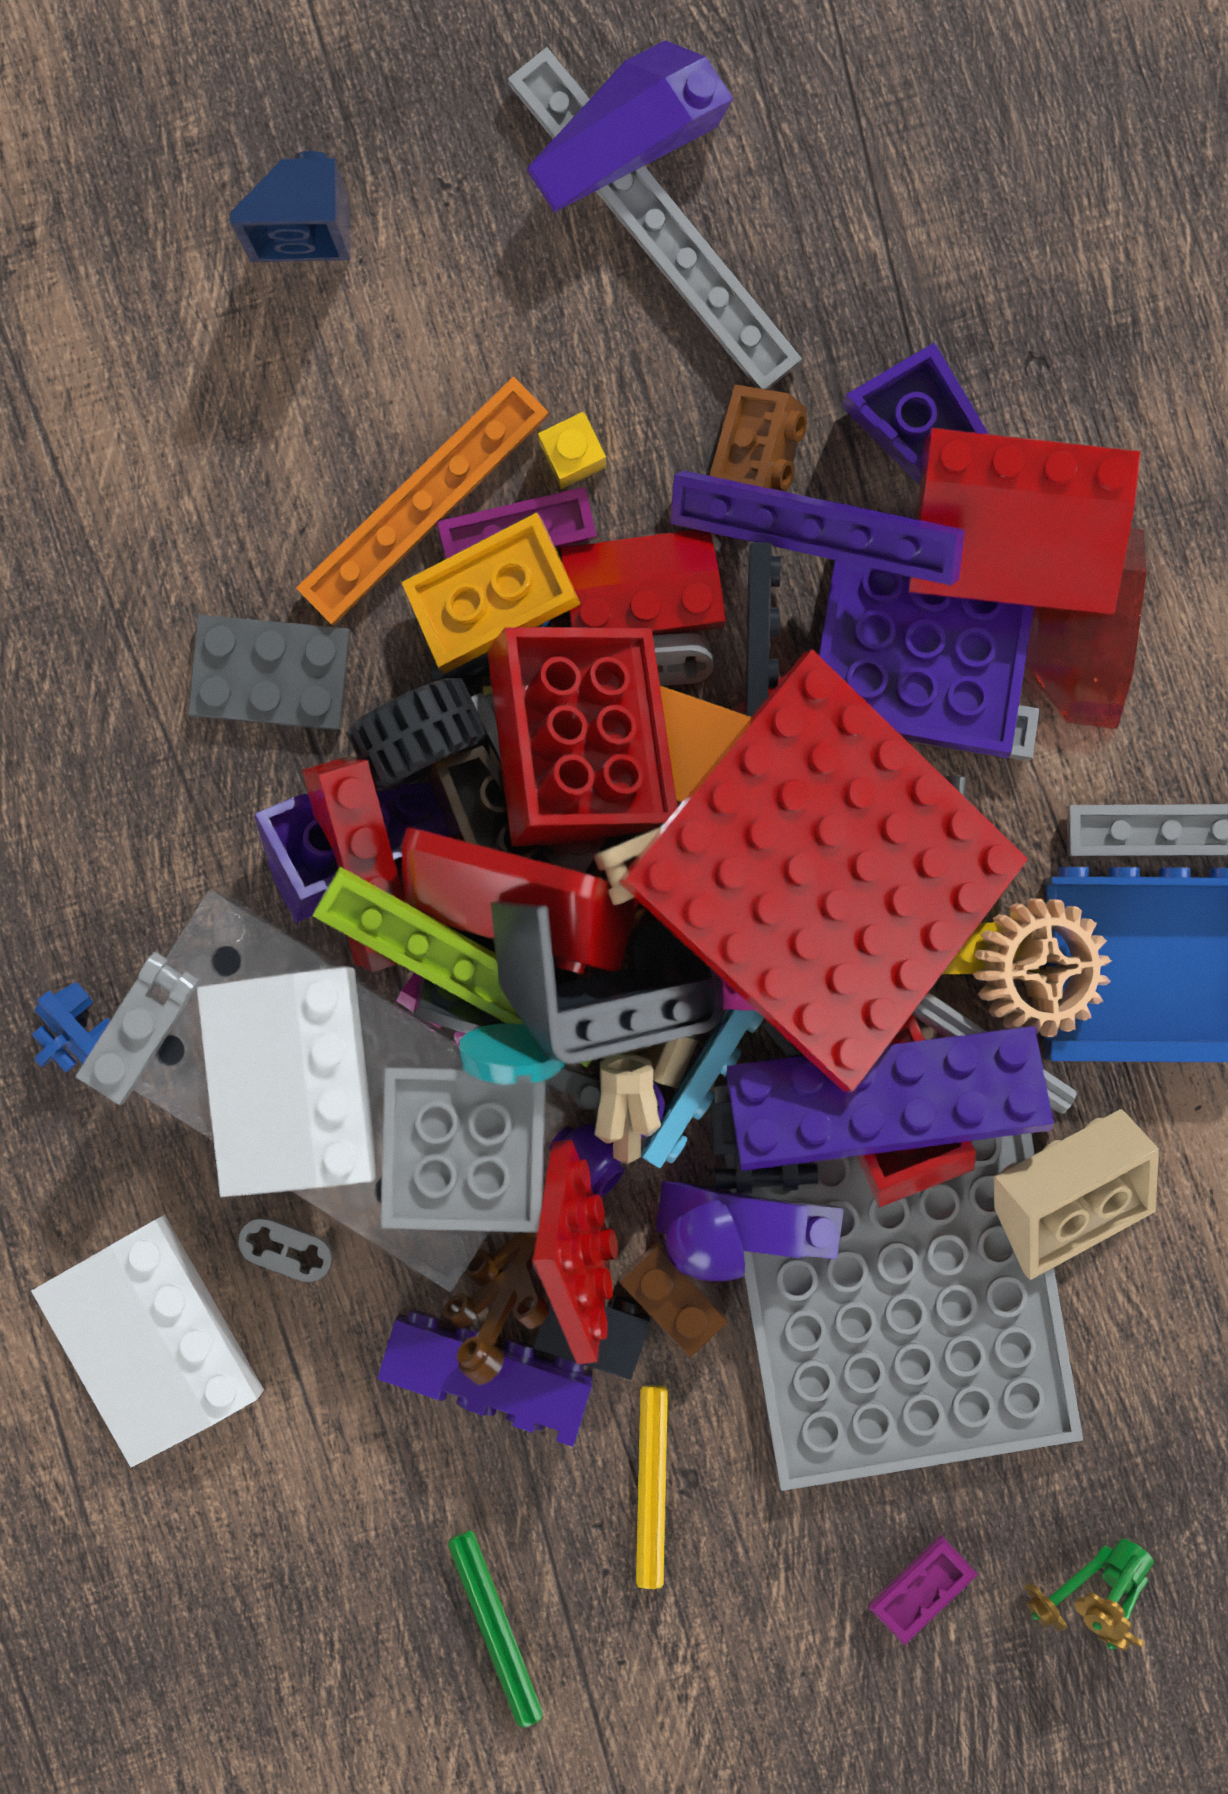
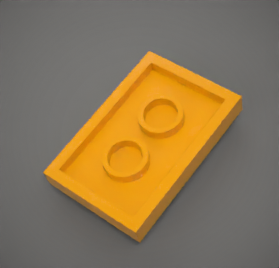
(487, 587)

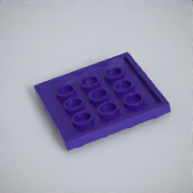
(928, 662)

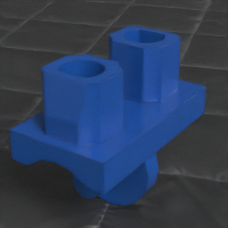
(60, 1015)

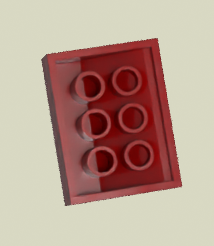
(1037, 516)
(580, 733)

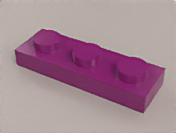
(564, 516)

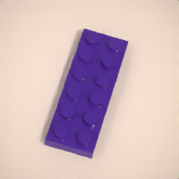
(907, 1100)

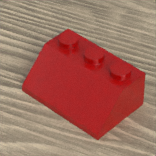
(647, 583)

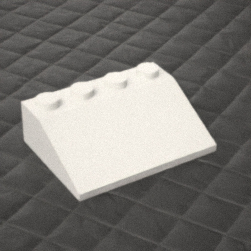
(287, 1082)
(148, 1341)

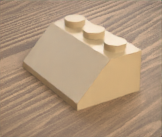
(1077, 1192)

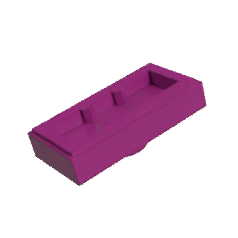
(922, 1589)

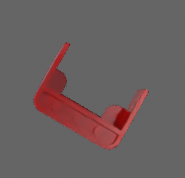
(460, 879)

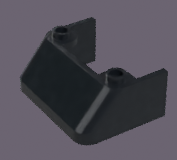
(654, 1001)

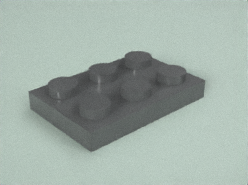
(269, 672)

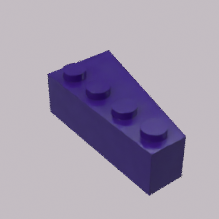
(910, 401)
(528, 1387)

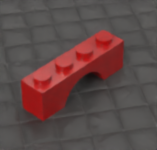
(353, 822)

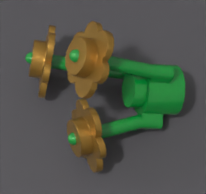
(1124, 1572)

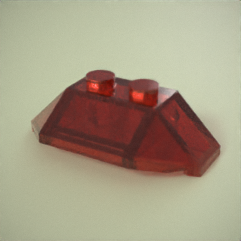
(1090, 657)

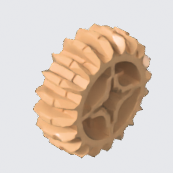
(1050, 1006)

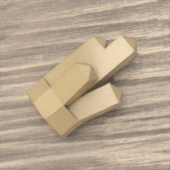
(626, 1105)

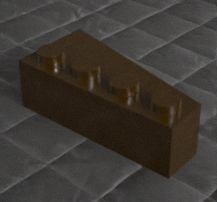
(475, 807)

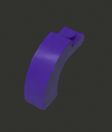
(761, 1222)

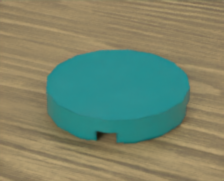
(504, 1052)

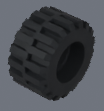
(416, 731)

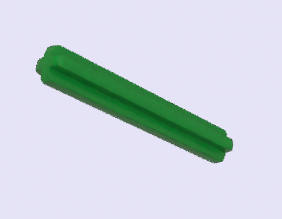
(495, 1629)

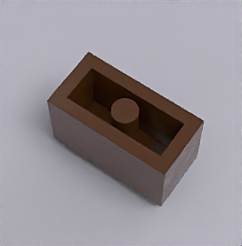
(673, 1300)

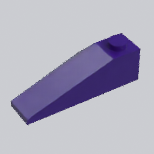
(633, 119)
(303, 857)

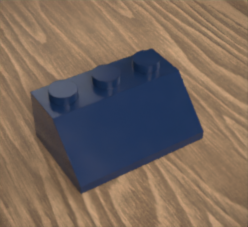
(296, 213)

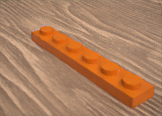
(423, 501)

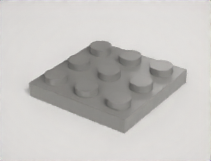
(461, 1152)

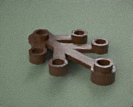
(478, 1355)

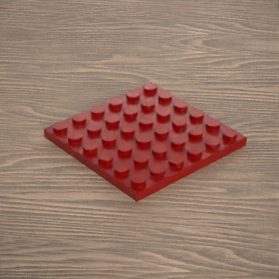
(825, 871)

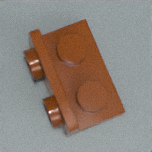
(760, 438)

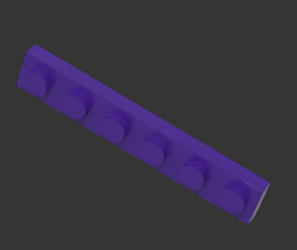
(818, 527)

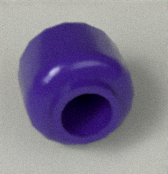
(604, 1169)

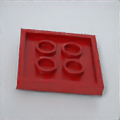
(575, 1251)

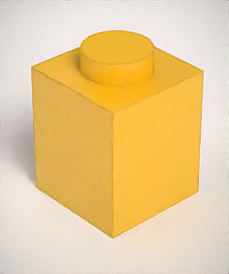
(572, 450)

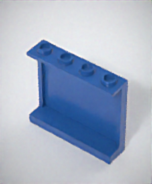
(1164, 970)

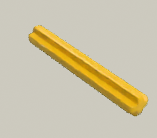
(651, 1486)

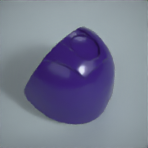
(706, 1244)

